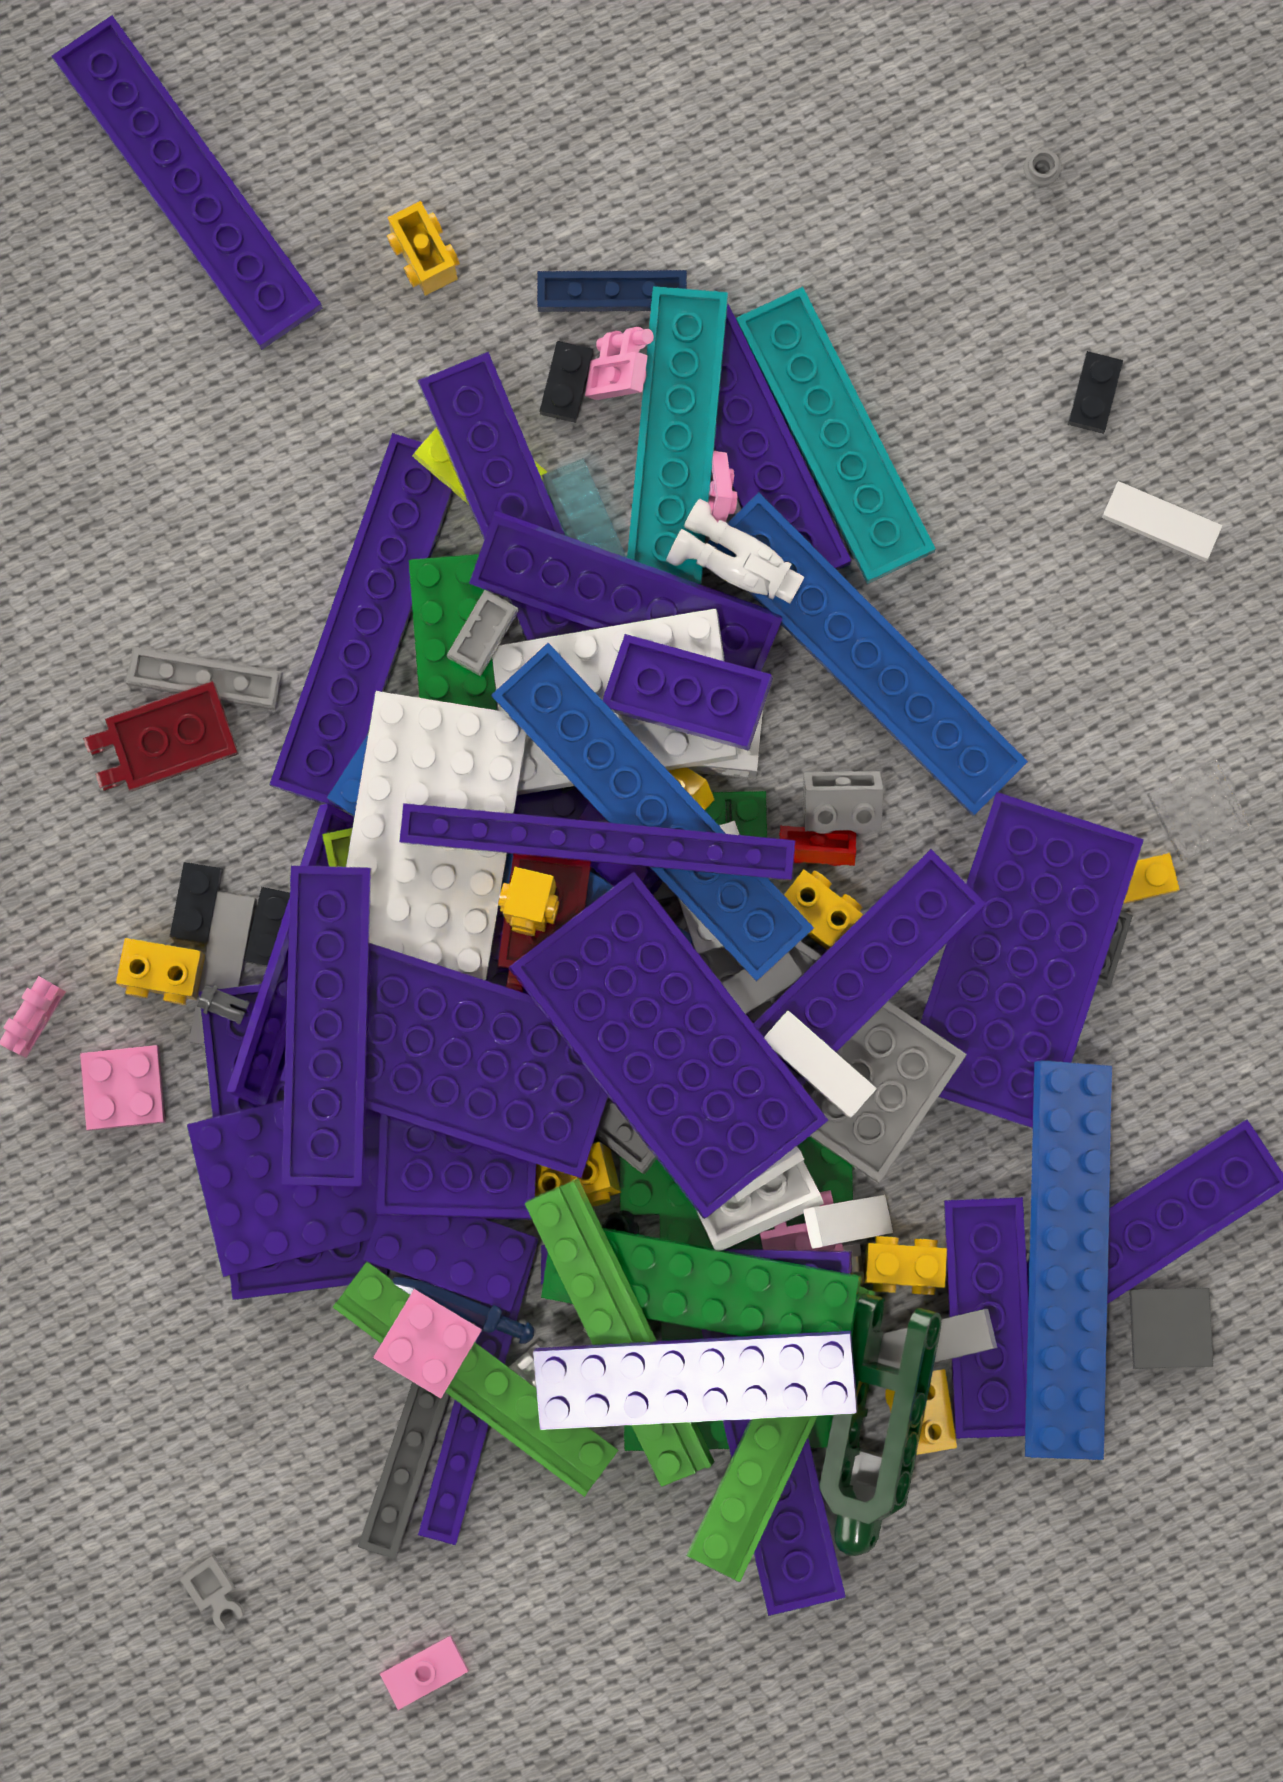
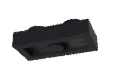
(566, 381)
(1095, 392)
(195, 902)
(266, 925)

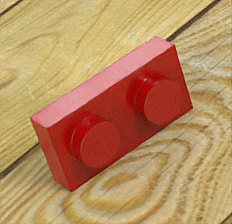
(830, 848)

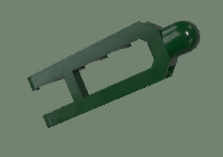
(862, 1520)

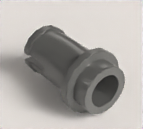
(222, 1004)

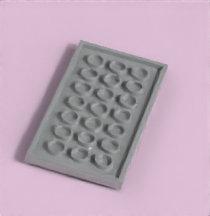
(890, 1051)

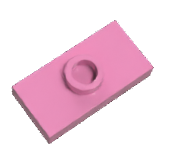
(424, 1672)

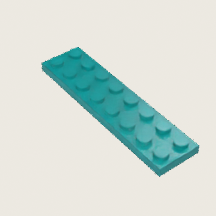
(677, 423)
(835, 435)

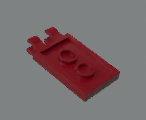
(165, 739)
(571, 888)

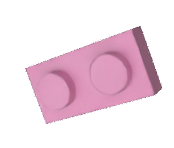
(721, 497)

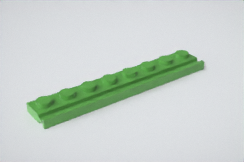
(610, 1312)
(487, 1389)
(750, 1491)

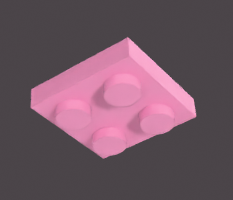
(122, 1087)
(427, 1343)

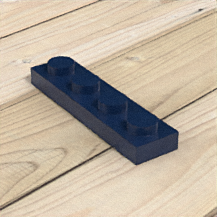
(603, 289)

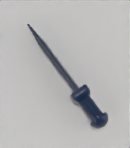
(469, 1310)

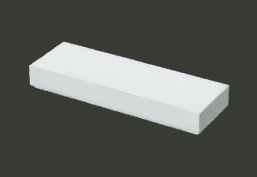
(1162, 521)
(819, 1064)
(848, 1221)

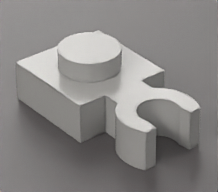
(866, 1474)
(208, 1587)

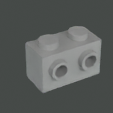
(842, 801)

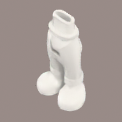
(754, 567)

